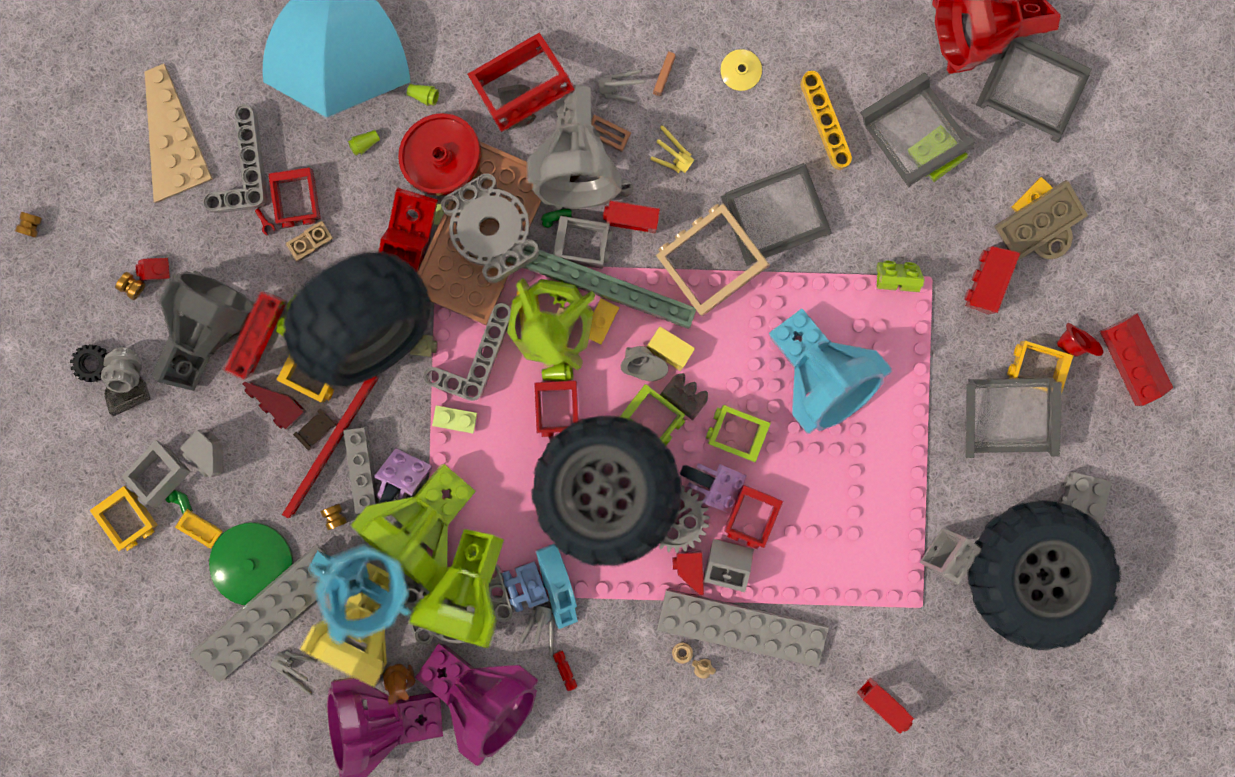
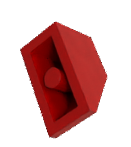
(690, 569)

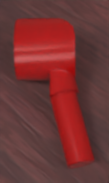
(264, 221)

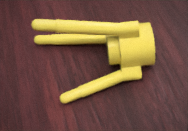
(682, 160)

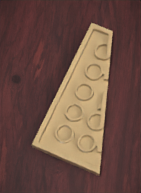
(174, 151)

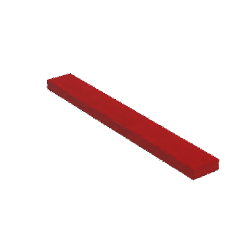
(329, 447)

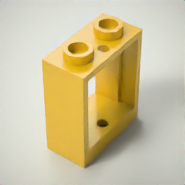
(1062, 367)
(285, 375)
(99, 510)

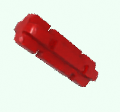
(564, 670)

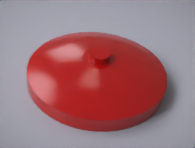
(439, 154)

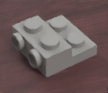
(1086, 494)

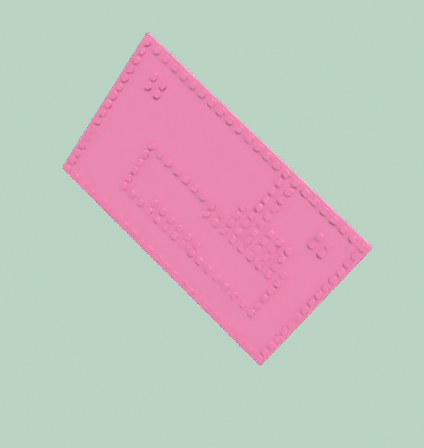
(847, 492)

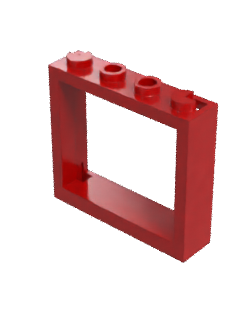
(530, 101)
(255, 335)

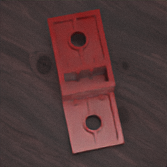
(406, 235)

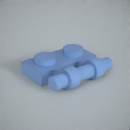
(531, 584)

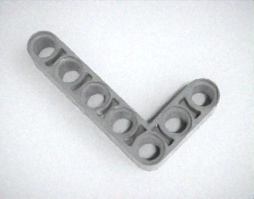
(247, 168)
(479, 360)

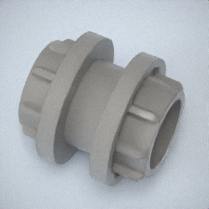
(121, 370)

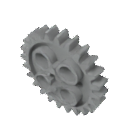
(685, 534)

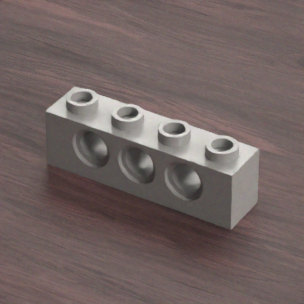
(361, 468)

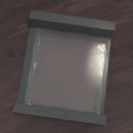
(1035, 86)
(915, 130)
(777, 212)
(1013, 415)

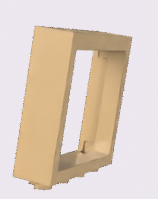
(732, 287)

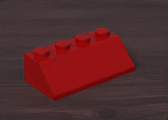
(1136, 360)

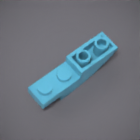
(558, 585)

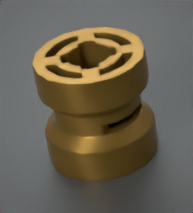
(28, 224)
(130, 285)
(333, 517)

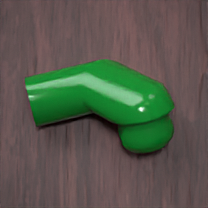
(548, 218)
(179, 498)

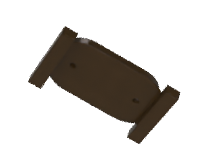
(314, 429)

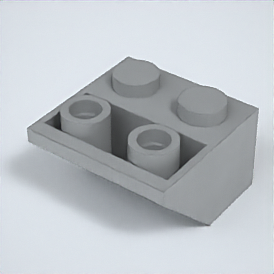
(205, 452)
(728, 565)

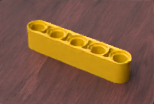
(825, 110)

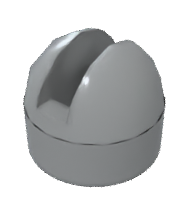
(626, 192)

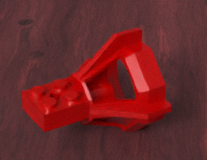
(992, 25)

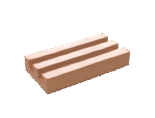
(663, 76)
(623, 141)

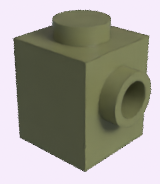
(425, 346)

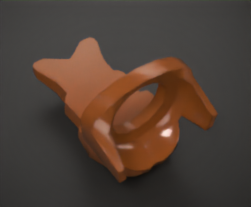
(395, 681)

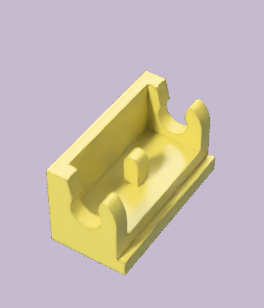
(670, 348)

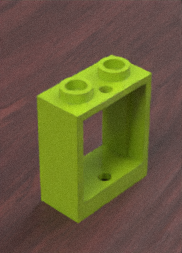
(645, 390)
(757, 441)

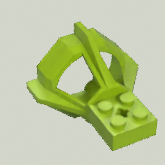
(545, 333)
(423, 520)
(465, 585)

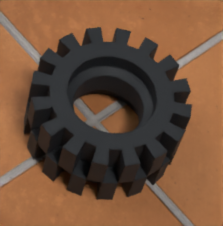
(78, 362)

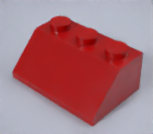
(991, 279)

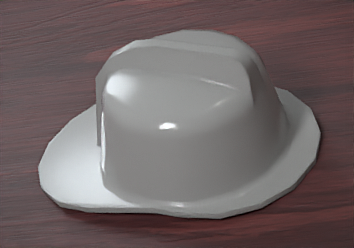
(643, 365)

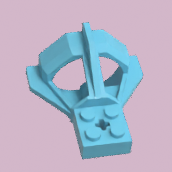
(835, 374)
(348, 576)

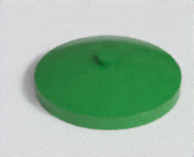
(248, 560)

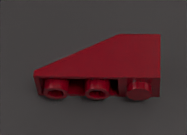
(281, 406)

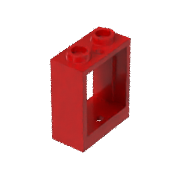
(291, 176)
(631, 216)
(545, 386)
(763, 497)
(885, 706)

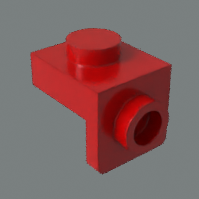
(152, 269)

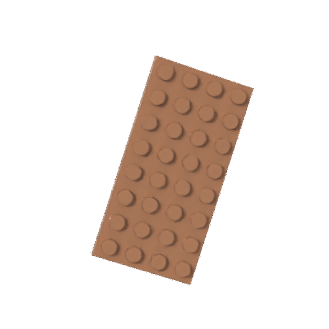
(452, 278)

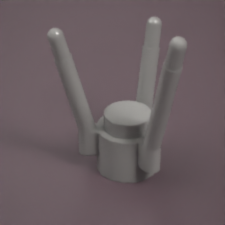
(609, 85)
(542, 615)
(283, 665)

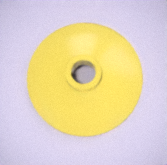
(741, 80)

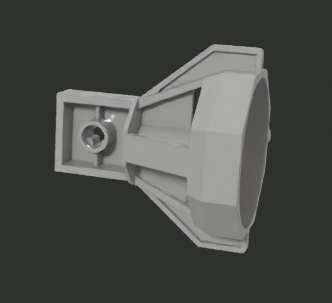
(573, 150)

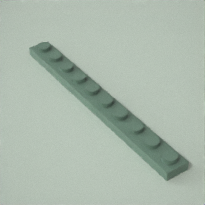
(609, 287)

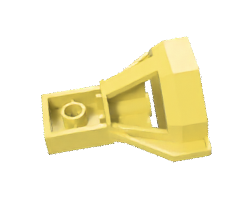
(361, 665)

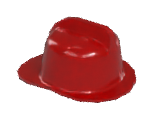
(1078, 342)

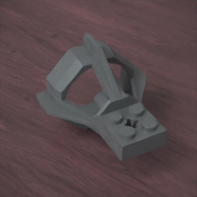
(208, 320)

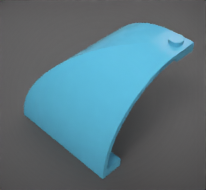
(334, 54)

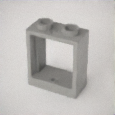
(565, 222)
(167, 485)
(957, 562)

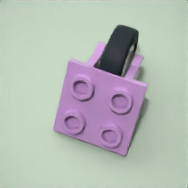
(400, 476)
(723, 488)

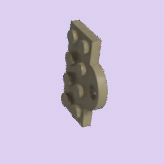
(1043, 223)

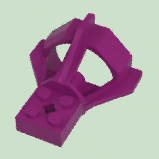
(481, 709)
(378, 727)

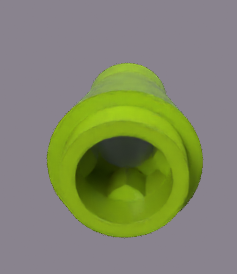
(425, 94)
(361, 143)
(558, 373)

